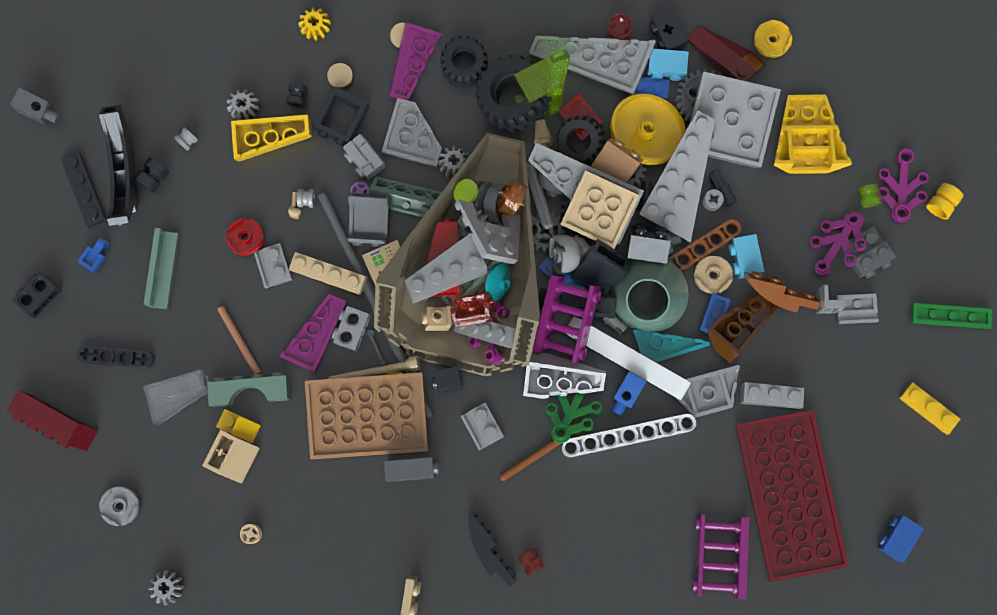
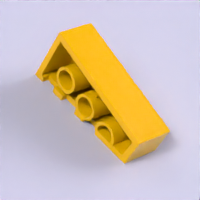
(267, 134)

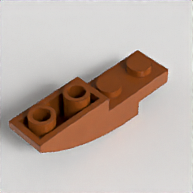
(776, 292)

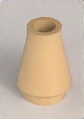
(542, 134)

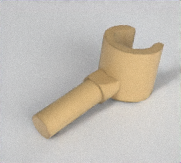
(293, 211)

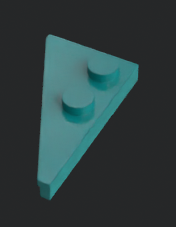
(663, 347)

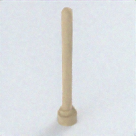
(411, 364)

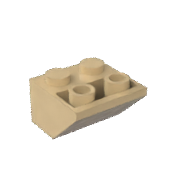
(230, 456)

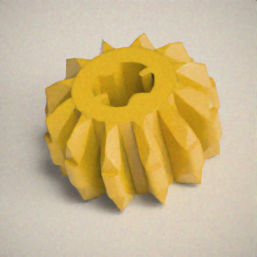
(321, 23)

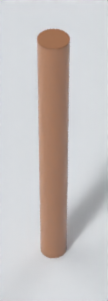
(239, 340)

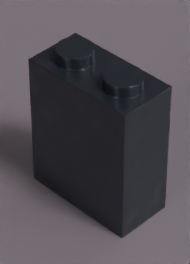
(600, 267)

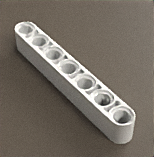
(633, 361)
(637, 431)

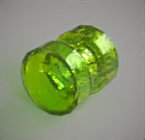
(870, 196)

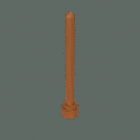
(534, 456)

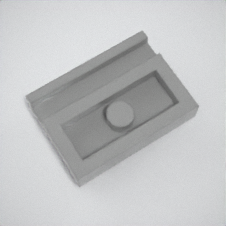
(273, 265)
(858, 309)
(482, 426)

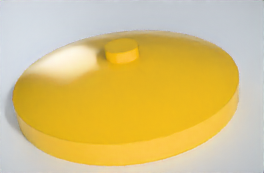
(648, 127)

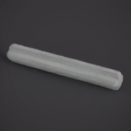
(539, 197)

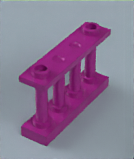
(548, 322)
(738, 567)

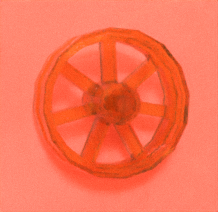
(512, 198)

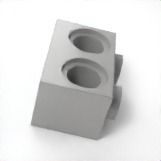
(357, 330)

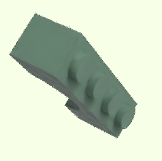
(224, 392)

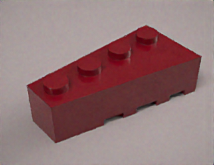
(51, 422)

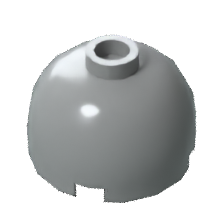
(565, 253)

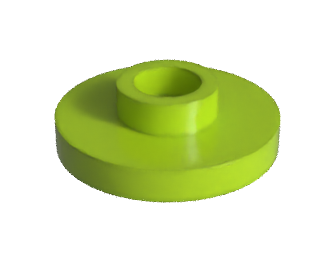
(466, 191)

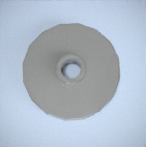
(109, 506)

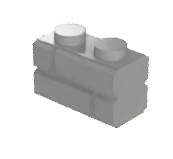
(364, 157)

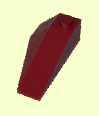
(725, 55)

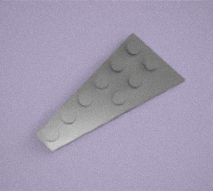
(601, 59)

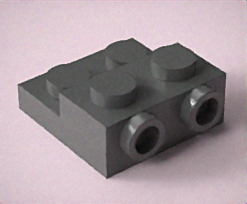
(875, 255)

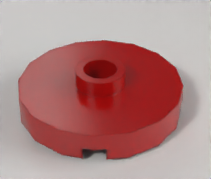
(240, 229)

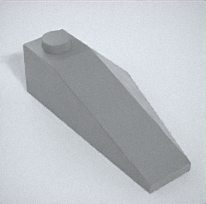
(555, 375)

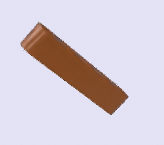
(706, 244)

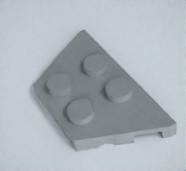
(711, 392)

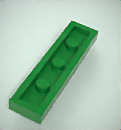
(951, 316)

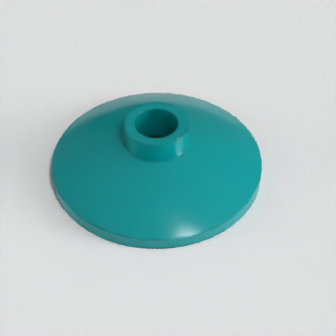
(498, 281)

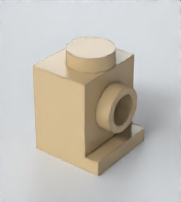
(434, 324)

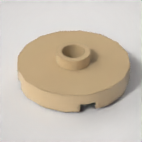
(718, 266)

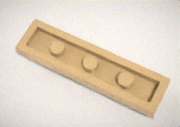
(327, 273)

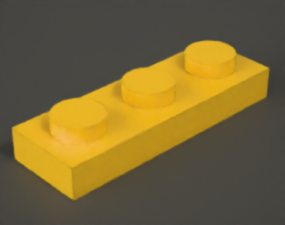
(929, 408)

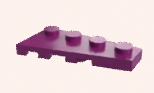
(414, 51)
(312, 340)

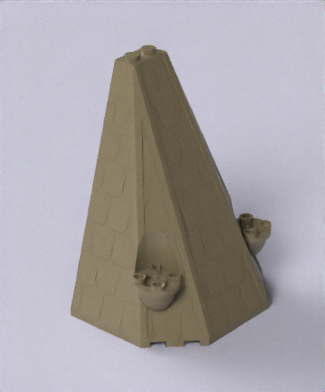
(493, 161)

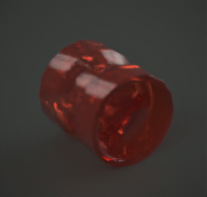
(534, 565)

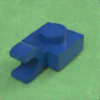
(93, 257)

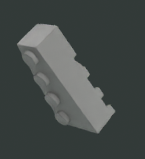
(448, 270)

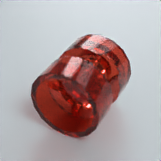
(619, 27)

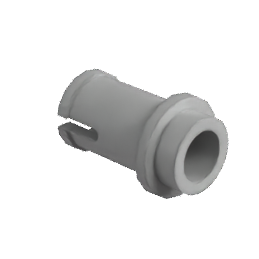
(616, 324)

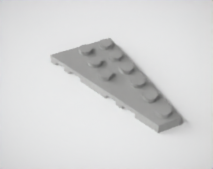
(567, 173)
(678, 189)

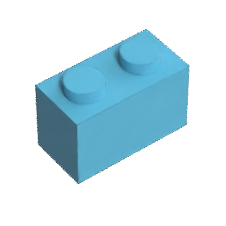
(668, 64)
(746, 255)

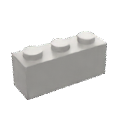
(771, 395)

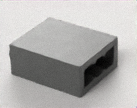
(410, 469)

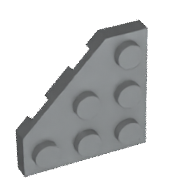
(411, 136)

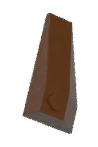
(737, 328)

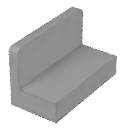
(827, 305)

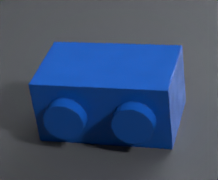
(900, 538)

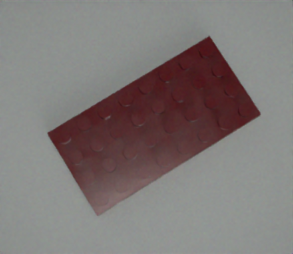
(791, 496)

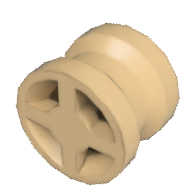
(247, 533)

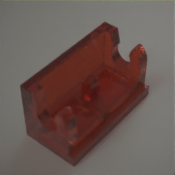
(473, 309)

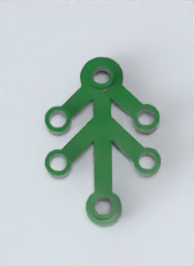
(571, 412)

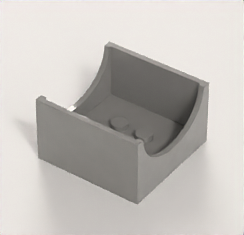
(741, 117)

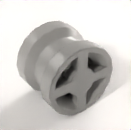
(185, 139)
(305, 198)
(713, 204)

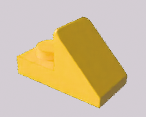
(238, 426)

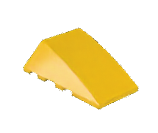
(810, 137)

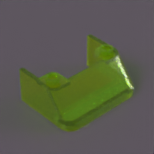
(545, 78)

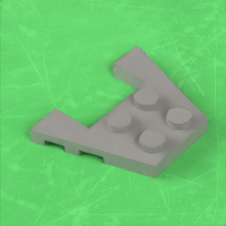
(493, 240)

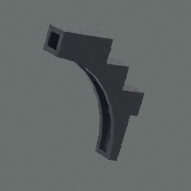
(119, 147)

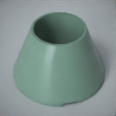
(666, 275)

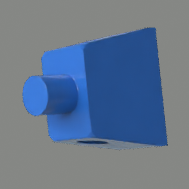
(632, 384)

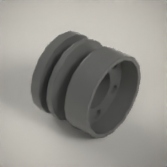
(488, 200)

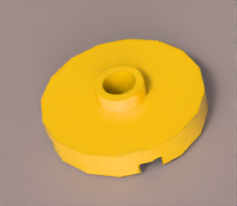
(776, 30)

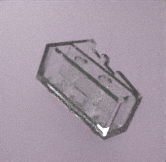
(173, 394)

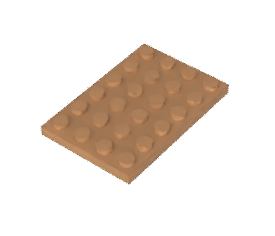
(366, 415)

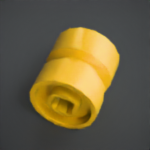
(943, 203)

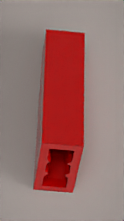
(444, 238)

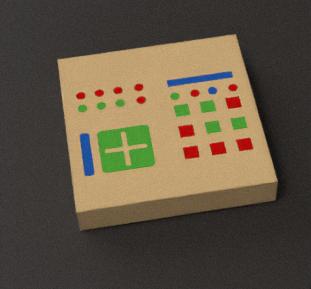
(379, 258)

